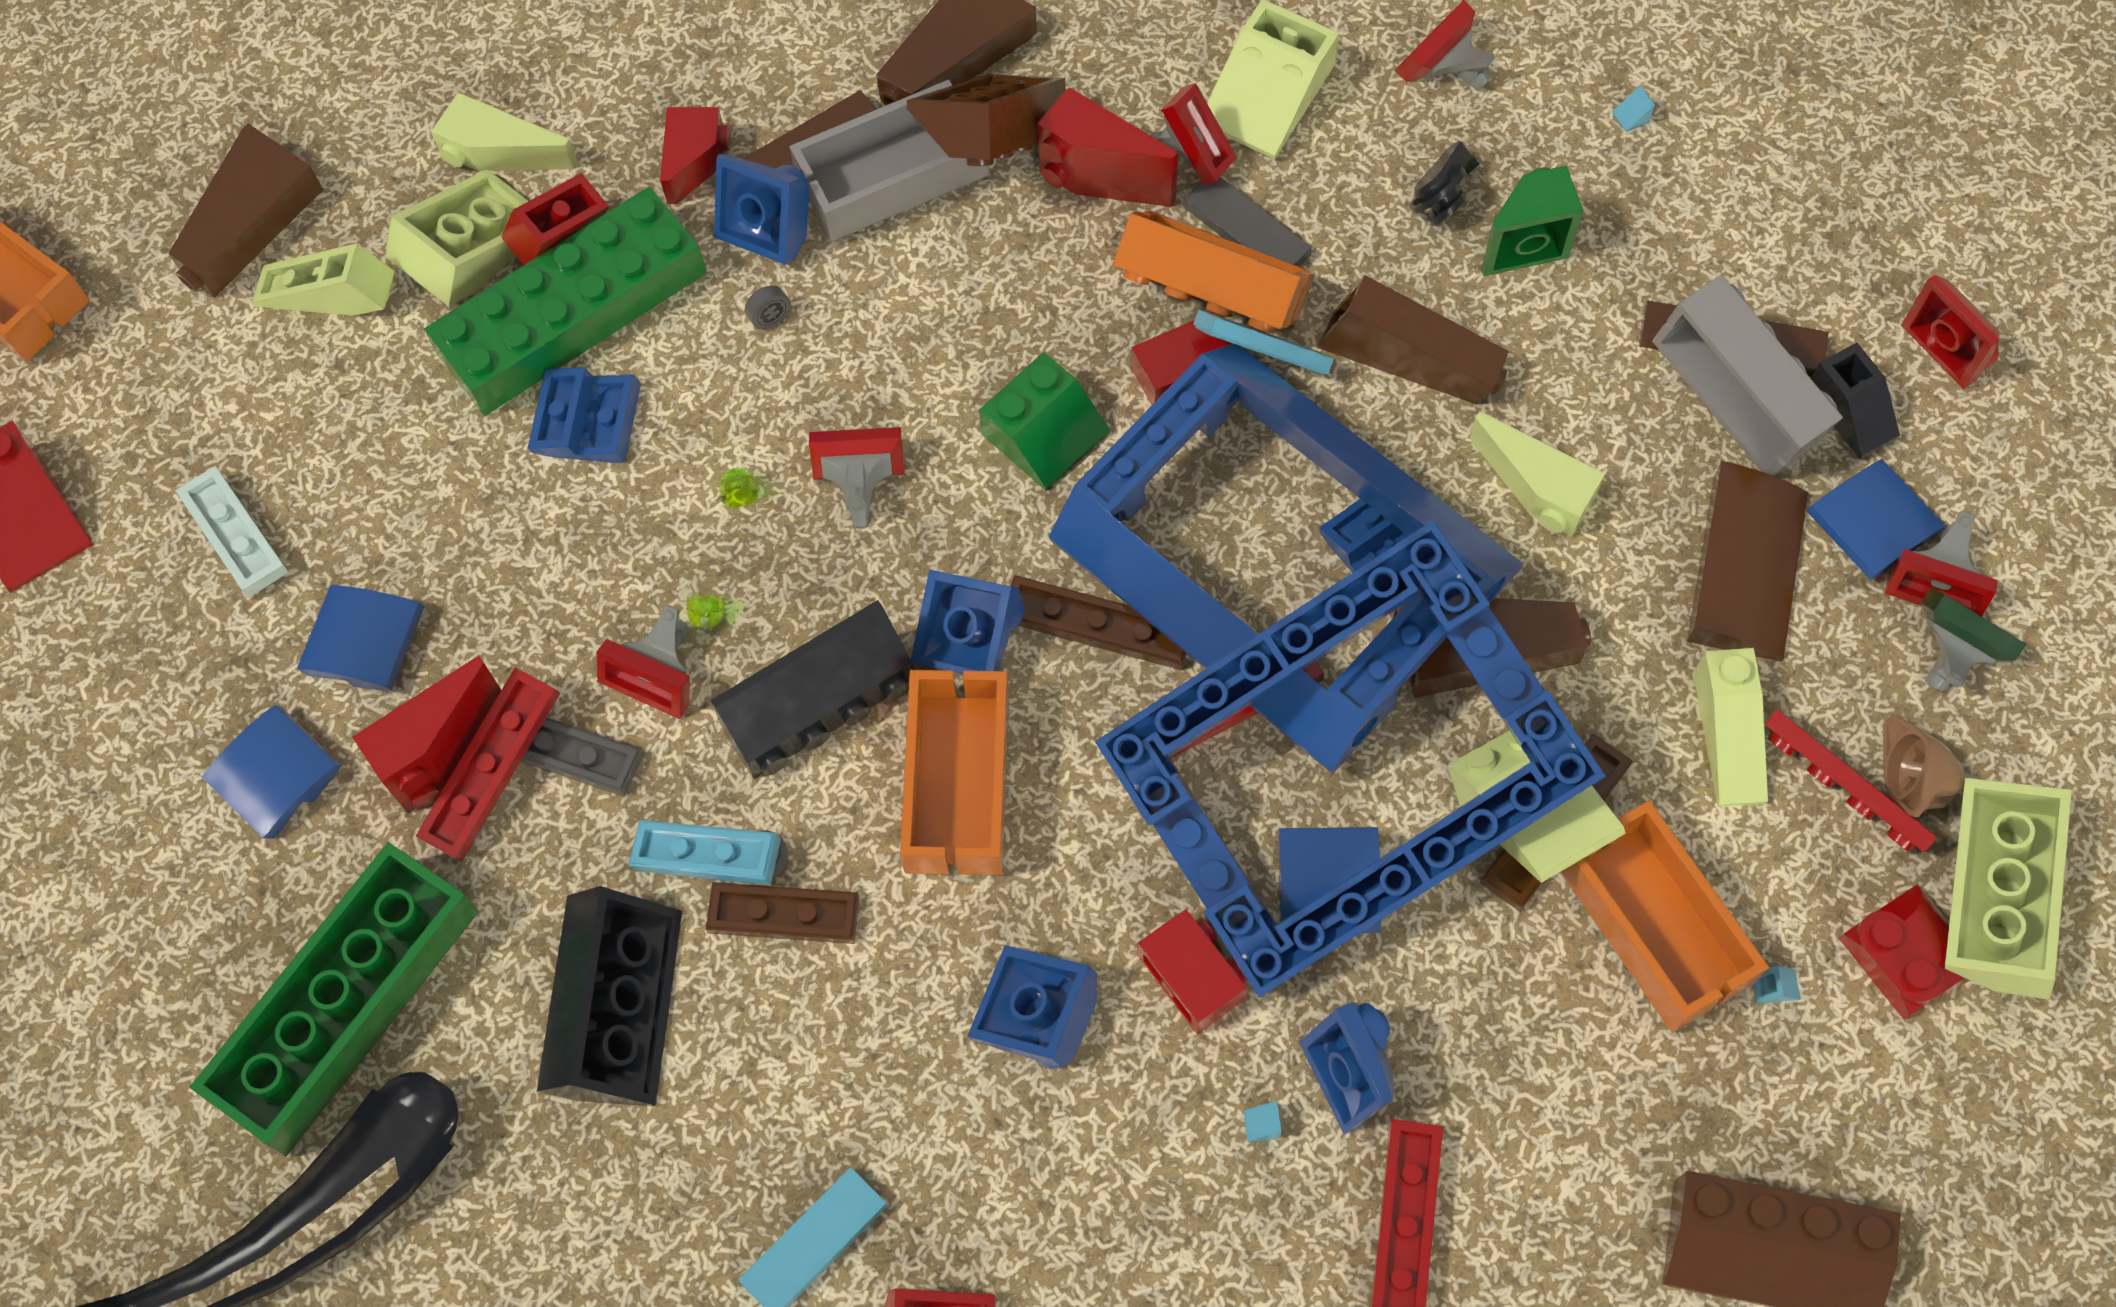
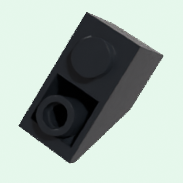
(1860, 398)

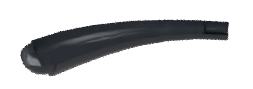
(405, 1120)

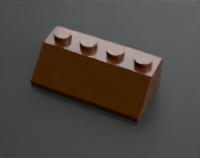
(987, 115)
(1778, 1245)

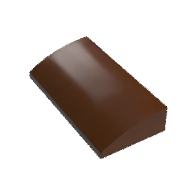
(1748, 562)

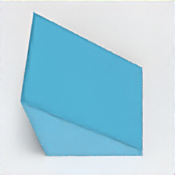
(1634, 110)
(1777, 985)
(1263, 1122)

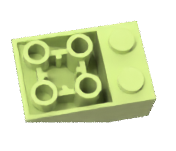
(1272, 77)

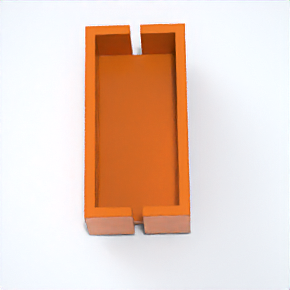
(1214, 270)
(33, 295)
(955, 773)
(1665, 920)

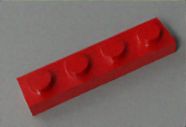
(488, 764)
(1864, 796)
(1407, 1215)

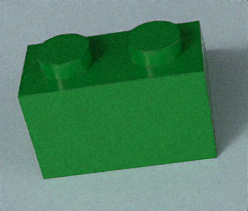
(1535, 222)
(1043, 421)

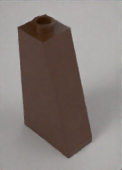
(955, 44)
(242, 211)
(1413, 343)
(1542, 631)

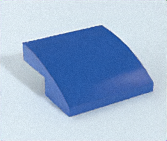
(584, 415)
(1875, 518)
(1360, 535)
(360, 637)
(271, 771)
(1319, 860)

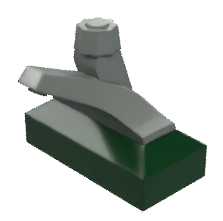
(1963, 640)

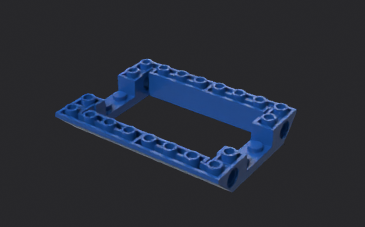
(1090, 532)
(1413, 567)

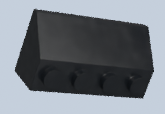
(814, 691)
(610, 999)

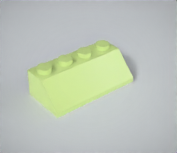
(2009, 886)

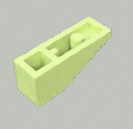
(497, 141)
(327, 282)
(1542, 478)
(1733, 725)

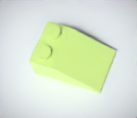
(455, 237)
(1556, 838)

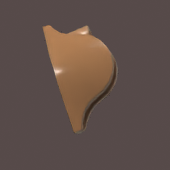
(1918, 768)

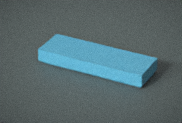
(1262, 342)
(705, 852)
(813, 1242)

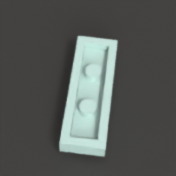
(232, 531)

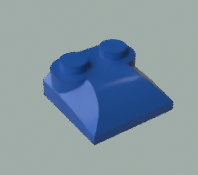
(761, 207)
(965, 623)
(1036, 1007)
(1351, 1062)

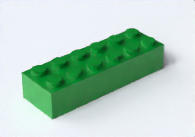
(566, 300)
(335, 999)

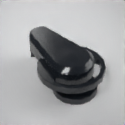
(1439, 184)

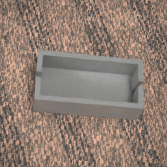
(877, 168)
(1746, 376)

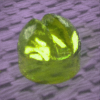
(738, 488)
(705, 606)

